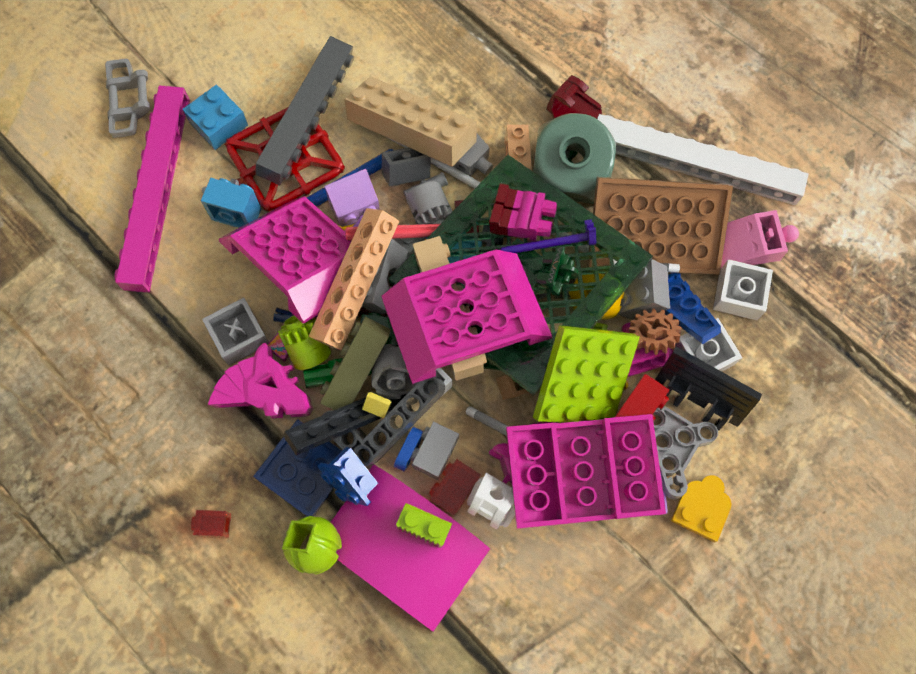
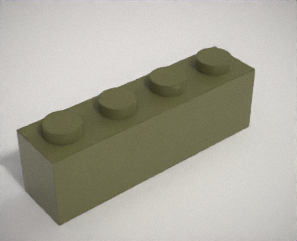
(355, 365)

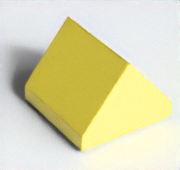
(376, 405)

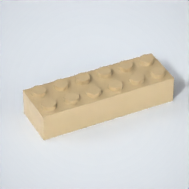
(411, 120)

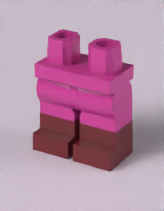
(520, 213)

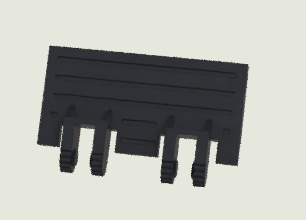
(707, 386)

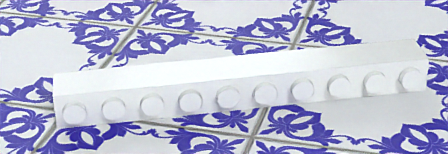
(706, 161)

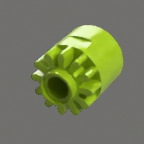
(302, 349)

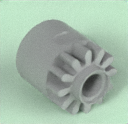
(428, 203)

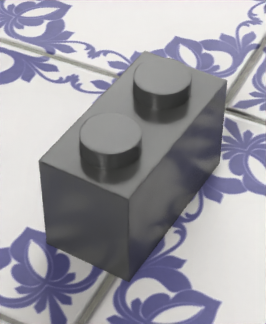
(405, 166)

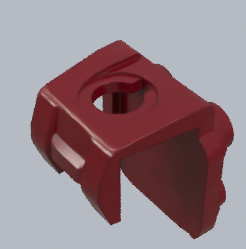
(573, 99)

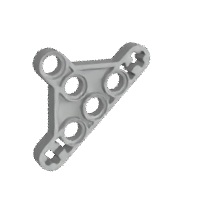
(678, 452)

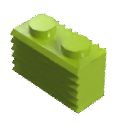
(423, 525)

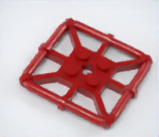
(305, 160)

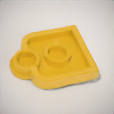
(703, 508)

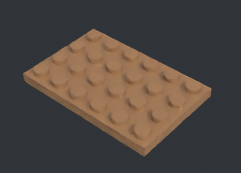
(667, 219)

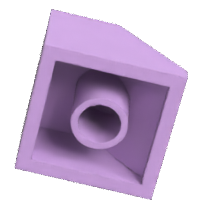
(351, 197)

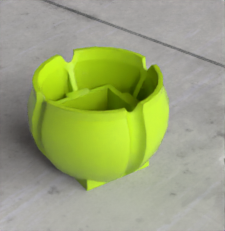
(320, 549)

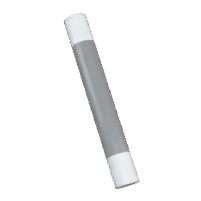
(487, 420)

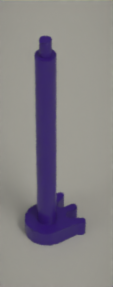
(589, 236)

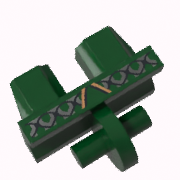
(560, 272)

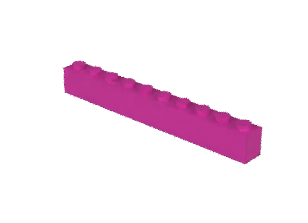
(152, 190)

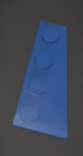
(689, 311)

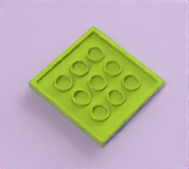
(585, 375)

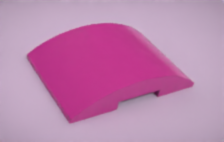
(585, 471)
(399, 565)

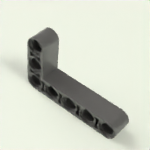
(387, 425)

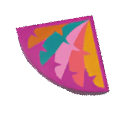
(278, 348)

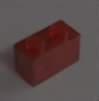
(454, 487)

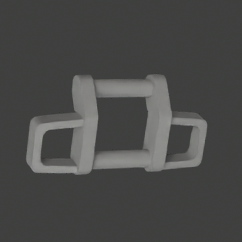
(134, 80)

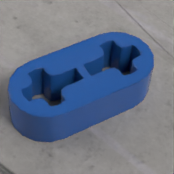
(411, 442)

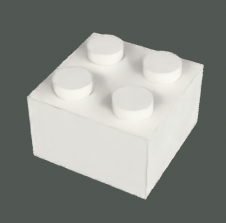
(743, 289)
(717, 352)

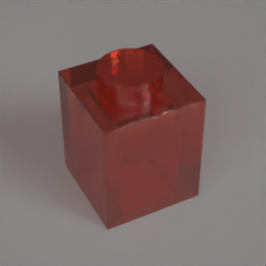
(211, 524)

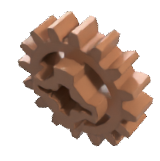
(656, 331)

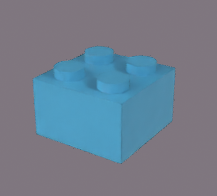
(215, 116)
(230, 203)

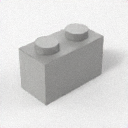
(435, 450)

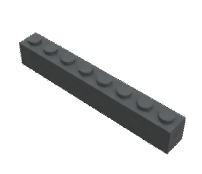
(304, 111)

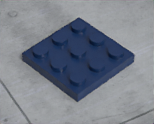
(298, 477)

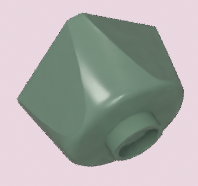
(578, 134)

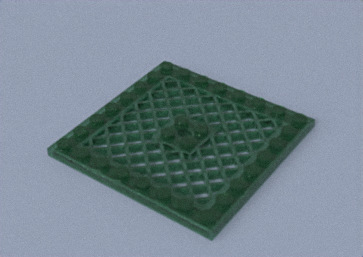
(613, 245)

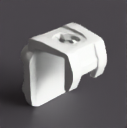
(492, 500)

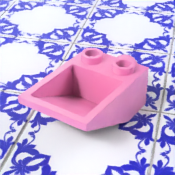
(749, 245)

